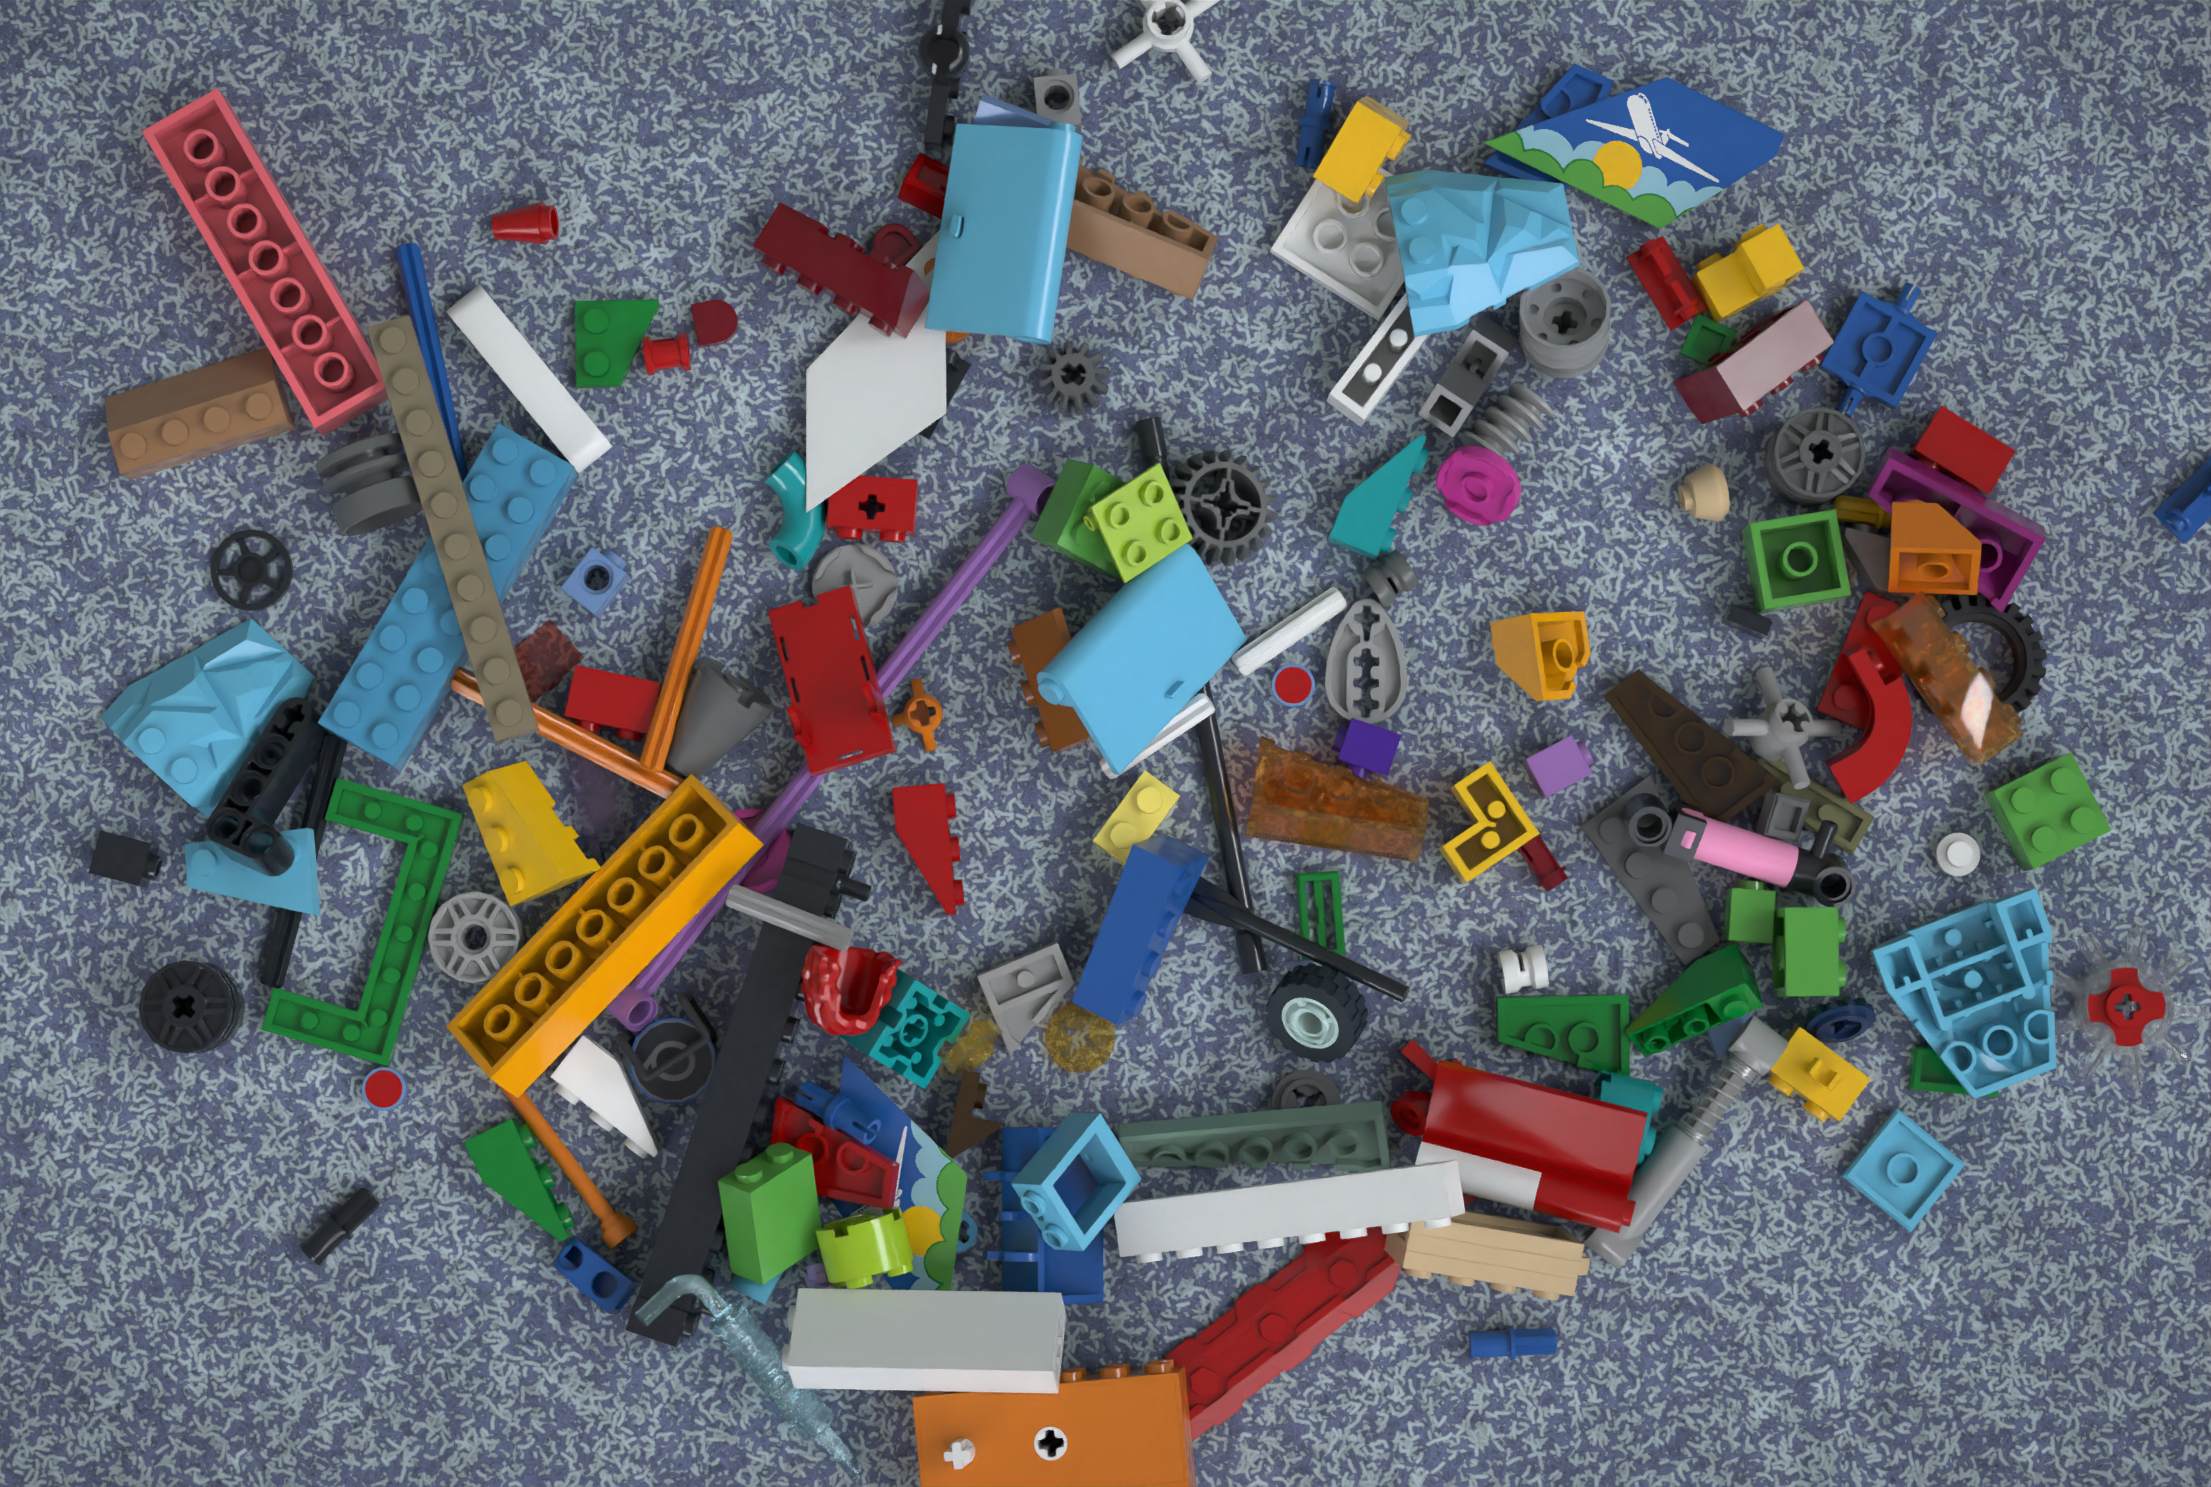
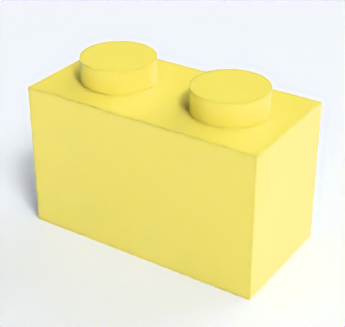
(1136, 817)

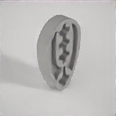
(1341, 672)

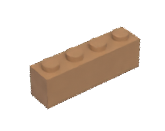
(1137, 237)

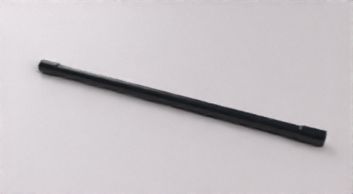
(1248, 944)

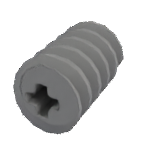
(1509, 422)

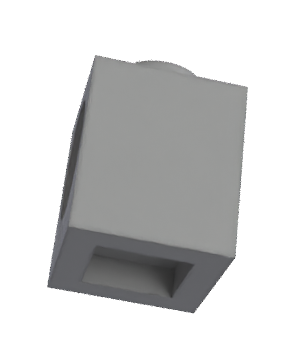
(1058, 82)

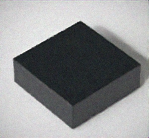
(1747, 621)

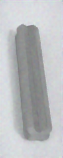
(789, 917)

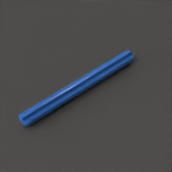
(424, 323)

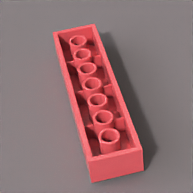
(269, 261)

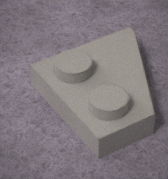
(1025, 990)

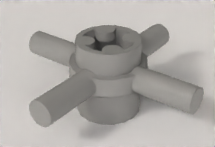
(1781, 729)

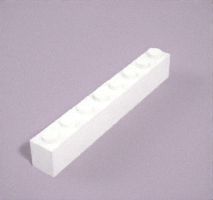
(1290, 1209)

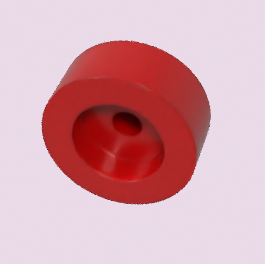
(1411, 1111)

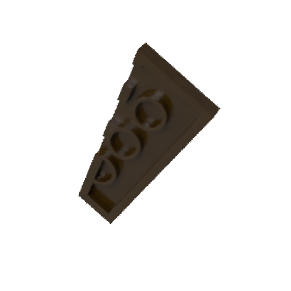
(1688, 750)

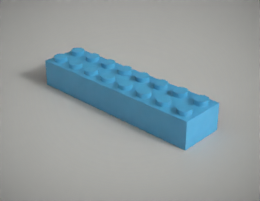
(418, 640)

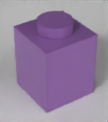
(1558, 766)

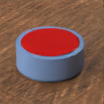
(1293, 685)
(384, 1088)

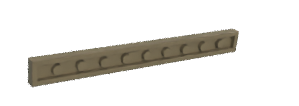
(453, 529)

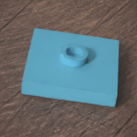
(1902, 1170)

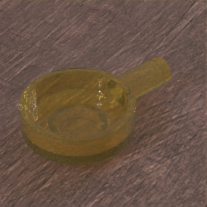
(973, 1048)

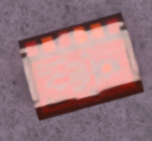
(545, 659)

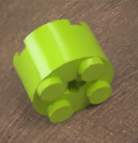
(865, 1247)

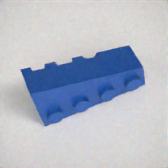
(1138, 926)

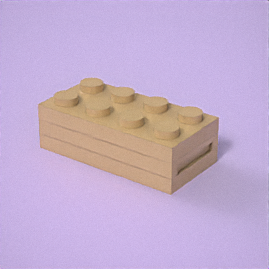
(1494, 1251)

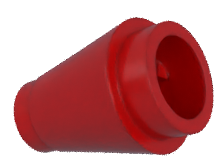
(527, 224)

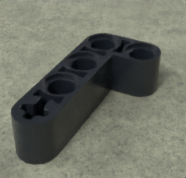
(294, 739)

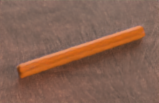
(686, 649)
(582, 742)

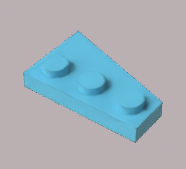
(294, 890)

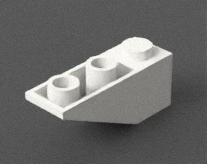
(603, 1085)

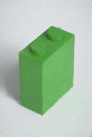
(770, 1212)

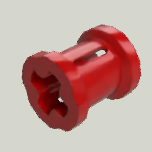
(666, 353)

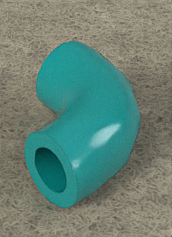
(800, 530)

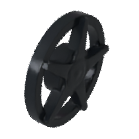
(251, 570)

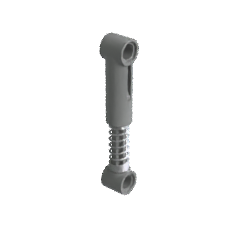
(1680, 1148)

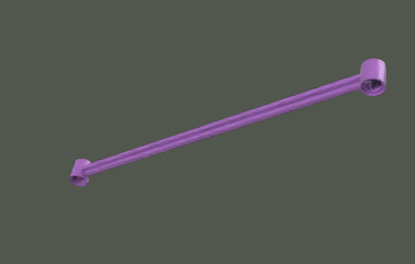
(1030, 492)

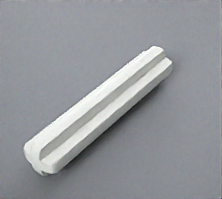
(1289, 631)
(1191, 714)

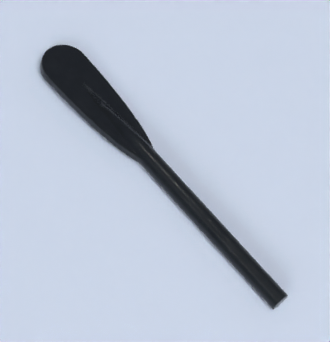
(1219, 907)

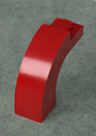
(1887, 734)

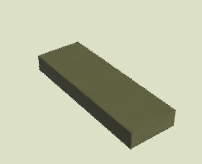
(1823, 806)

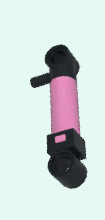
(1689, 835)

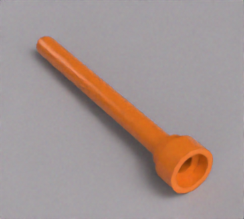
(614, 1224)

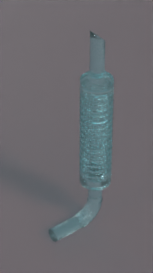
(761, 1361)

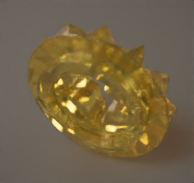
(1084, 1058)

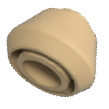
(1705, 493)

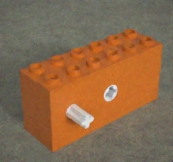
(1114, 1427)

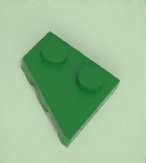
(609, 338)

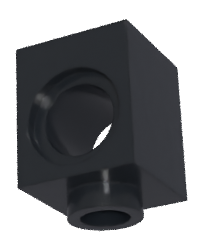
(126, 859)

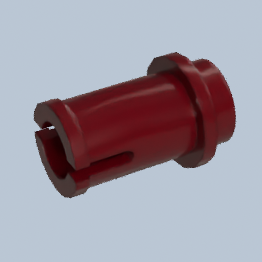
(1543, 863)

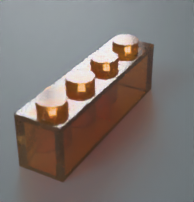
(1948, 678)
(1331, 808)

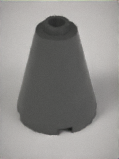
(714, 719)

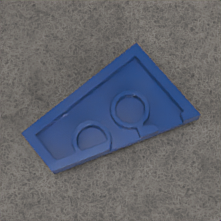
(1573, 91)

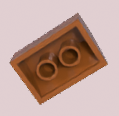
(1034, 647)

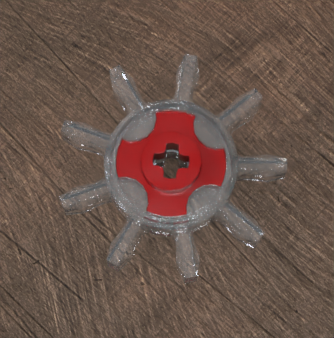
(2130, 982)

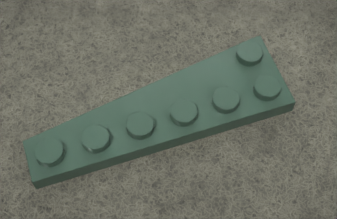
(1334, 1134)

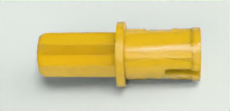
(1861, 511)

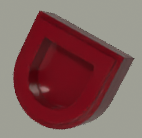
(896, 243)
(714, 322)

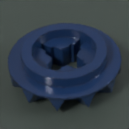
(1840, 1020)

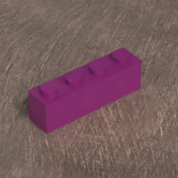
(2006, 536)

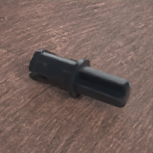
(340, 1225)

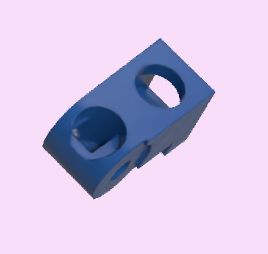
(595, 1275)

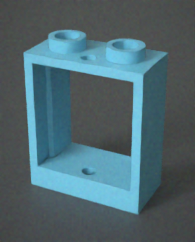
(1108, 1163)

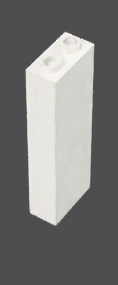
(926, 1340)

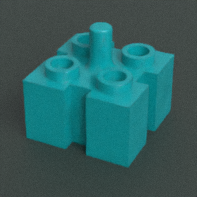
(912, 1030)

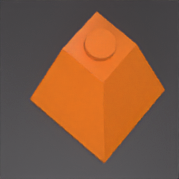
(1931, 551)

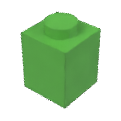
(1749, 913)

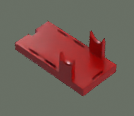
(837, 703)

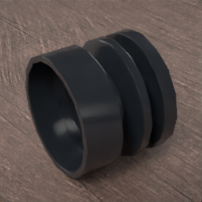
(217, 1007)

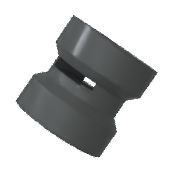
(1389, 578)

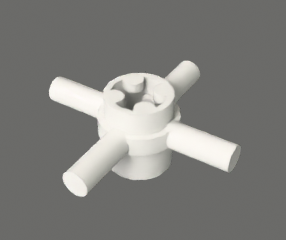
(1177, 41)

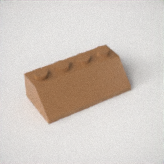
(197, 414)

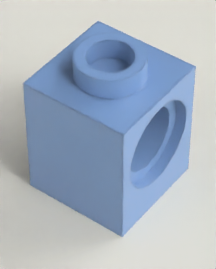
(577, 585)

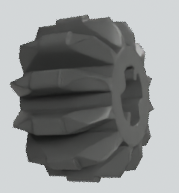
(1074, 363)

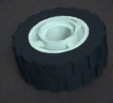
(1317, 1013)

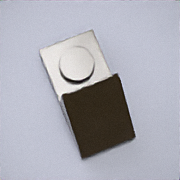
(965, 1128)

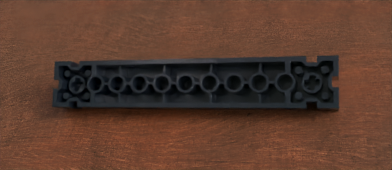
(746, 1066)

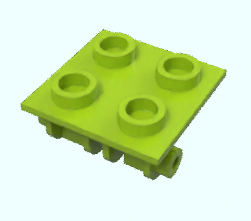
(1139, 522)

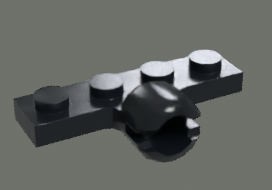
(944, 58)

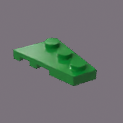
(1569, 1027)

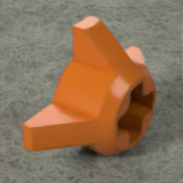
(917, 715)

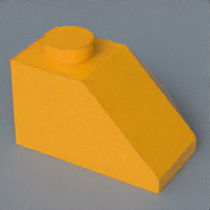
(1542, 651)

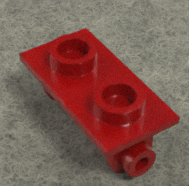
(1666, 282)

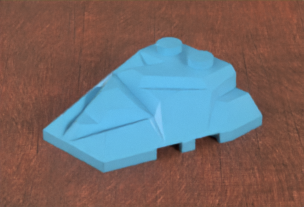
(1475, 242)
(208, 710)
(1978, 989)

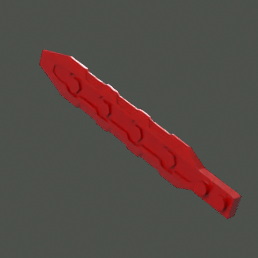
(1282, 1322)

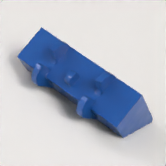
(1025, 1256)

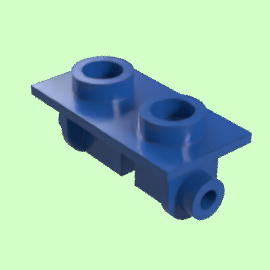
(2189, 505)

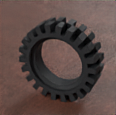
(2018, 633)

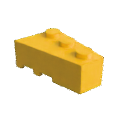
(524, 834)

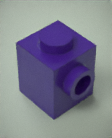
(1365, 748)

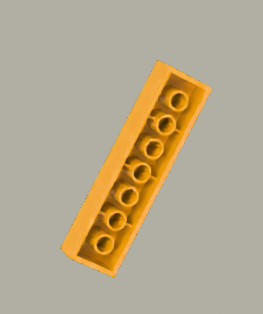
(604, 936)

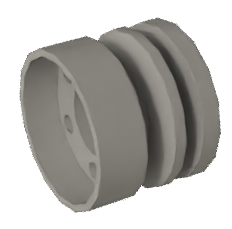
(1569, 301)

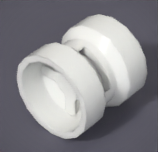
(1532, 965)

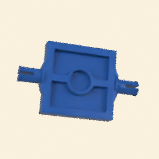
(1878, 350)

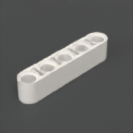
(529, 378)

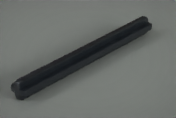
(288, 920)

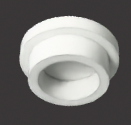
(1957, 854)

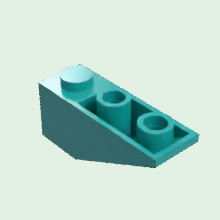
(1370, 507)

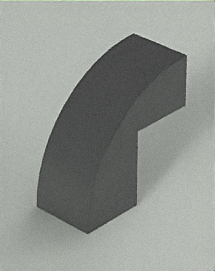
(1468, 376)

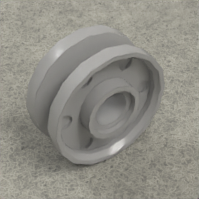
(450, 932)

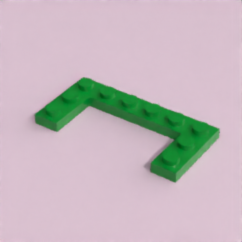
(376, 1025)

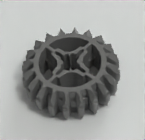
(1253, 509)

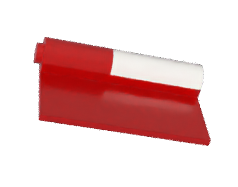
(1534, 1145)

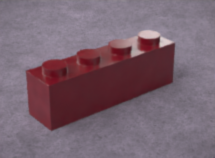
(840, 269)

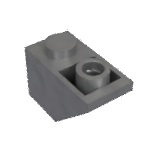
(1870, 558)

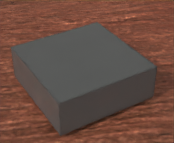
(1782, 816)

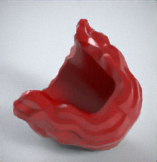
(847, 987)

